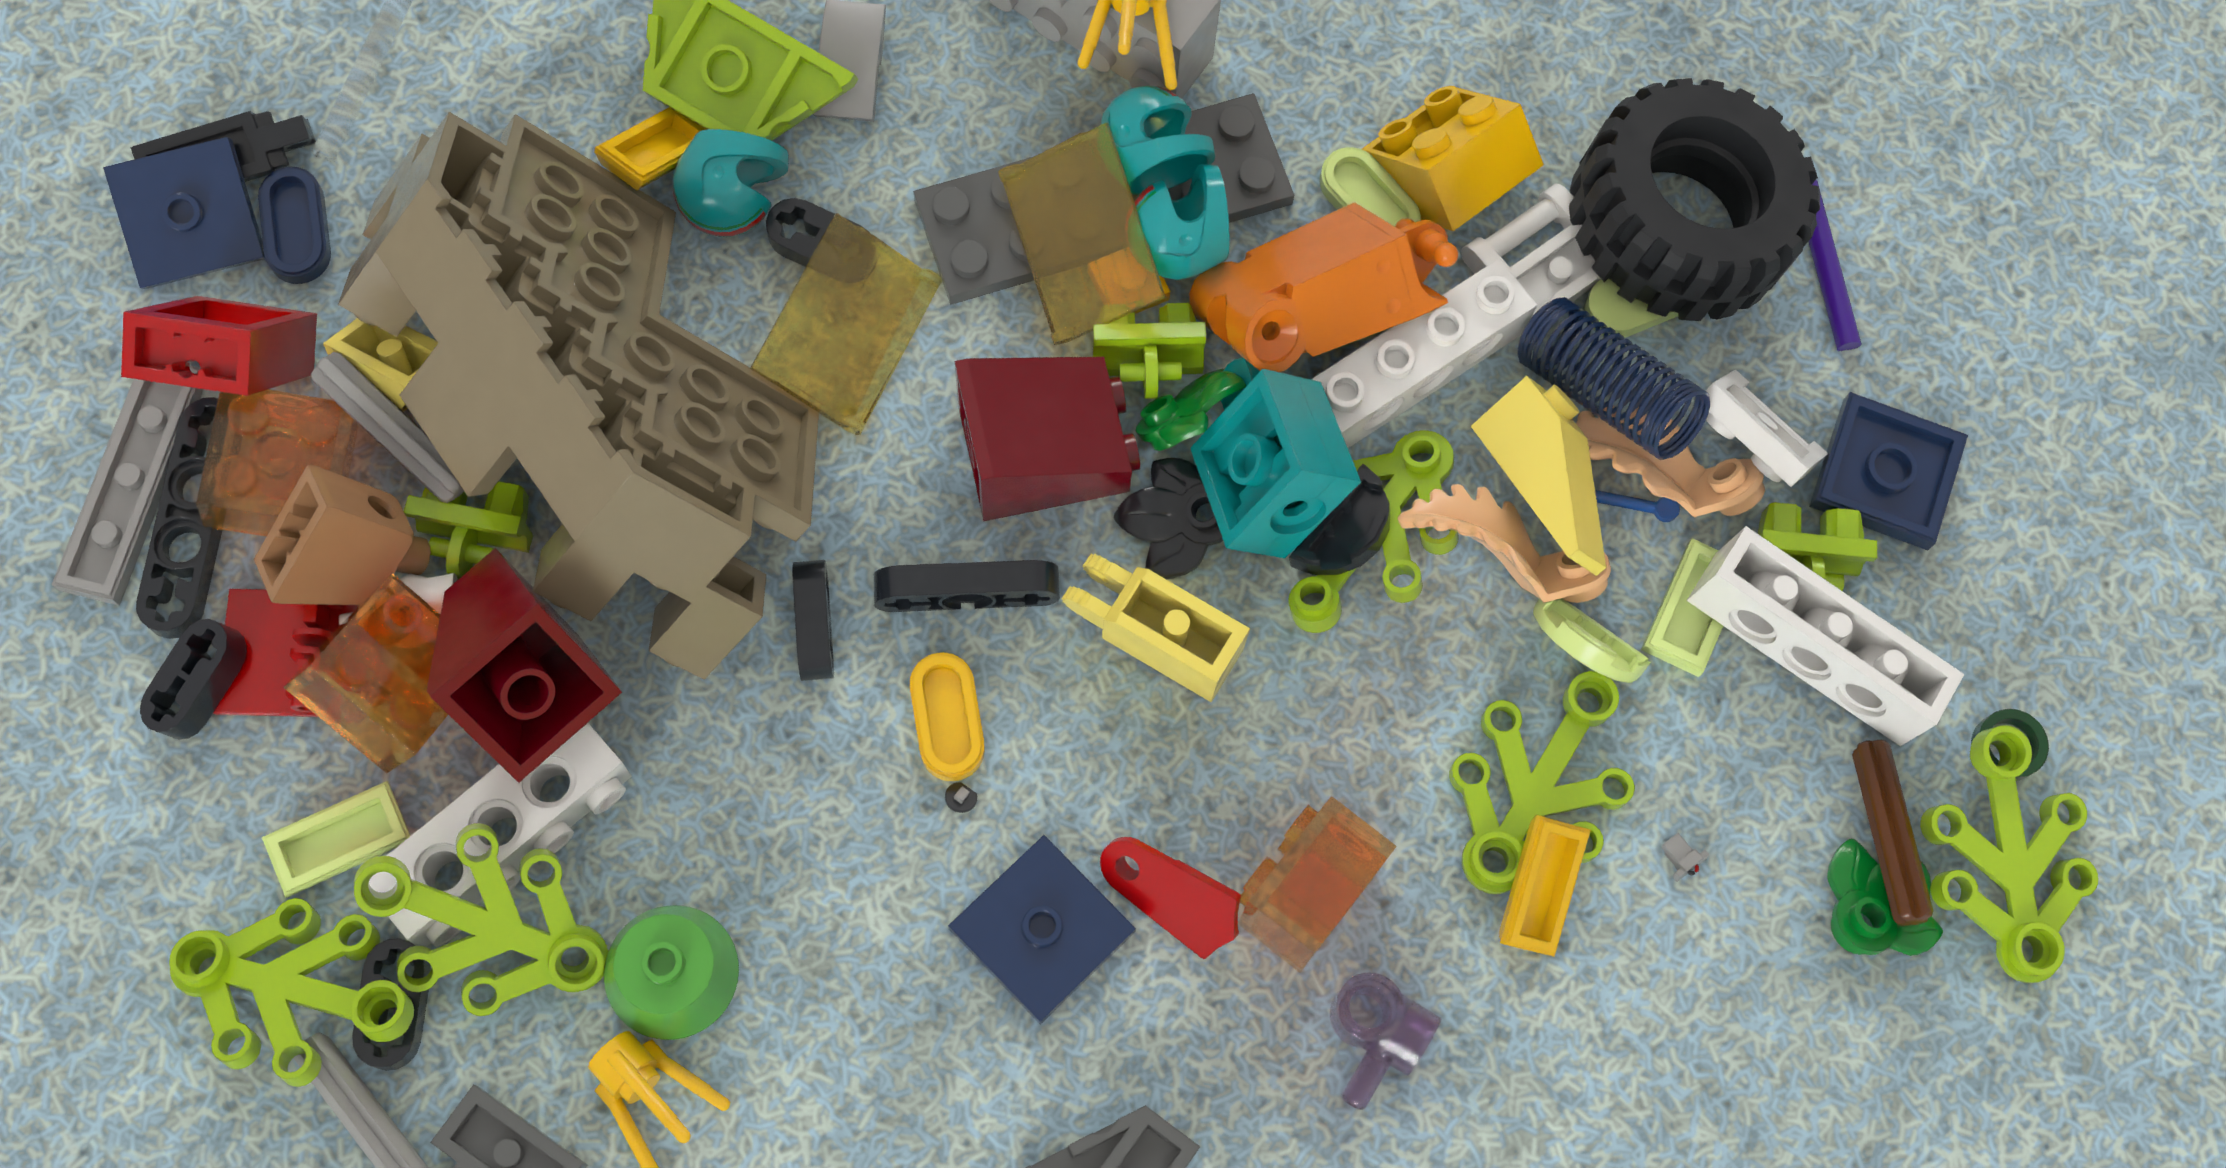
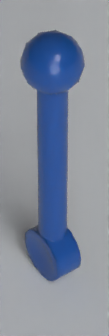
(1664, 509)

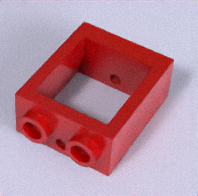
(236, 344)

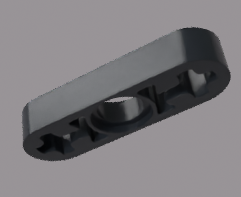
(950, 584)

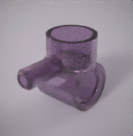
(1397, 1041)

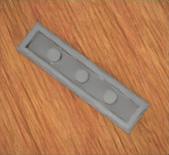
(124, 493)

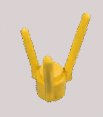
(1128, 11)
(629, 1073)

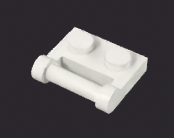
(1552, 269)
(1776, 447)

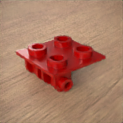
(277, 646)

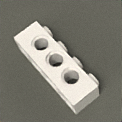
(1426, 351)
(1825, 637)
(594, 786)

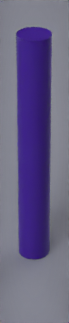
(1833, 283)

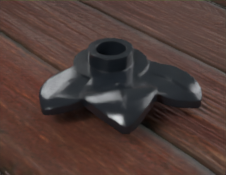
(1168, 518)

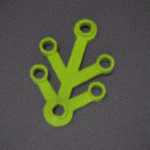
(1405, 478)
(1534, 791)
(2013, 863)
(491, 928)
(283, 983)

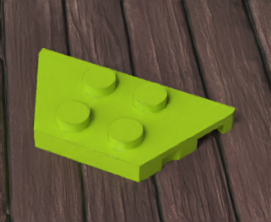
(735, 69)

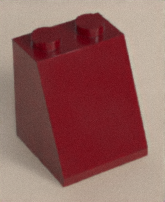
(1043, 432)
(513, 668)

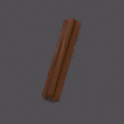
(1892, 833)

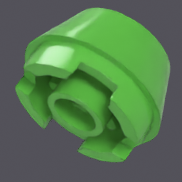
(671, 972)

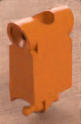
(1322, 286)

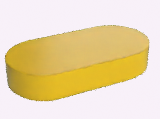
(947, 716)

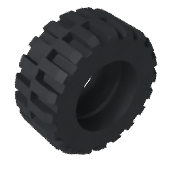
(1729, 149)

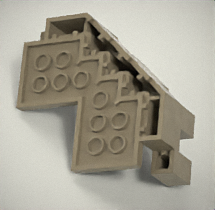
(556, 355)

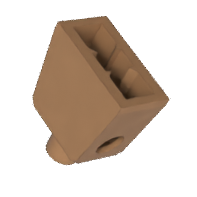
(337, 542)

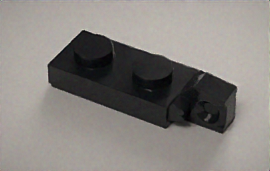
(256, 138)

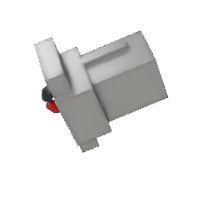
(1683, 856)

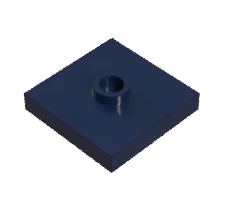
(185, 212)
(1890, 470)
(1042, 929)

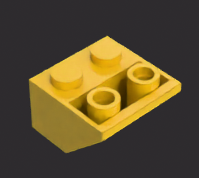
(1457, 153)

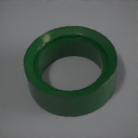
(2032, 729)

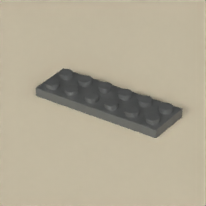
(978, 237)

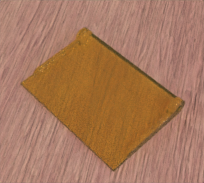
(1082, 234)
(846, 324)

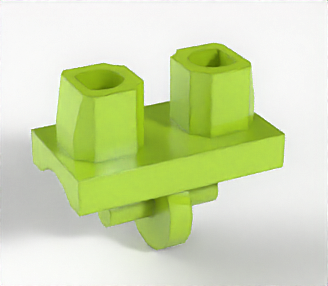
(1152, 349)
(498, 525)
(1833, 553)

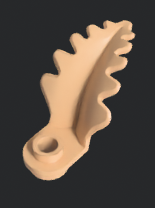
(1727, 487)
(1506, 537)

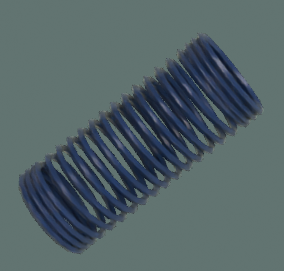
(1659, 406)

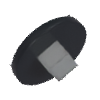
(960, 797)

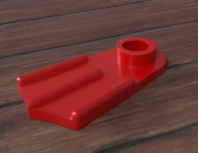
(1173, 895)

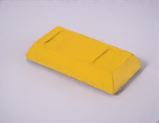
(648, 148)
(1543, 885)

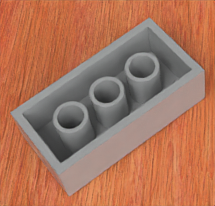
(1191, 29)

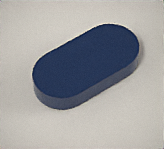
(294, 225)

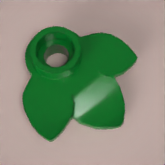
(1175, 419)
(1861, 889)

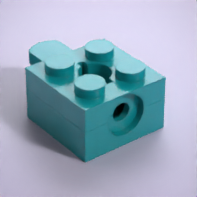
(1273, 461)

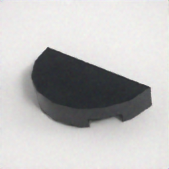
(1349, 532)

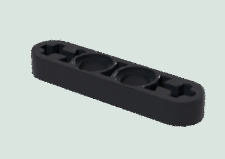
(173, 519)

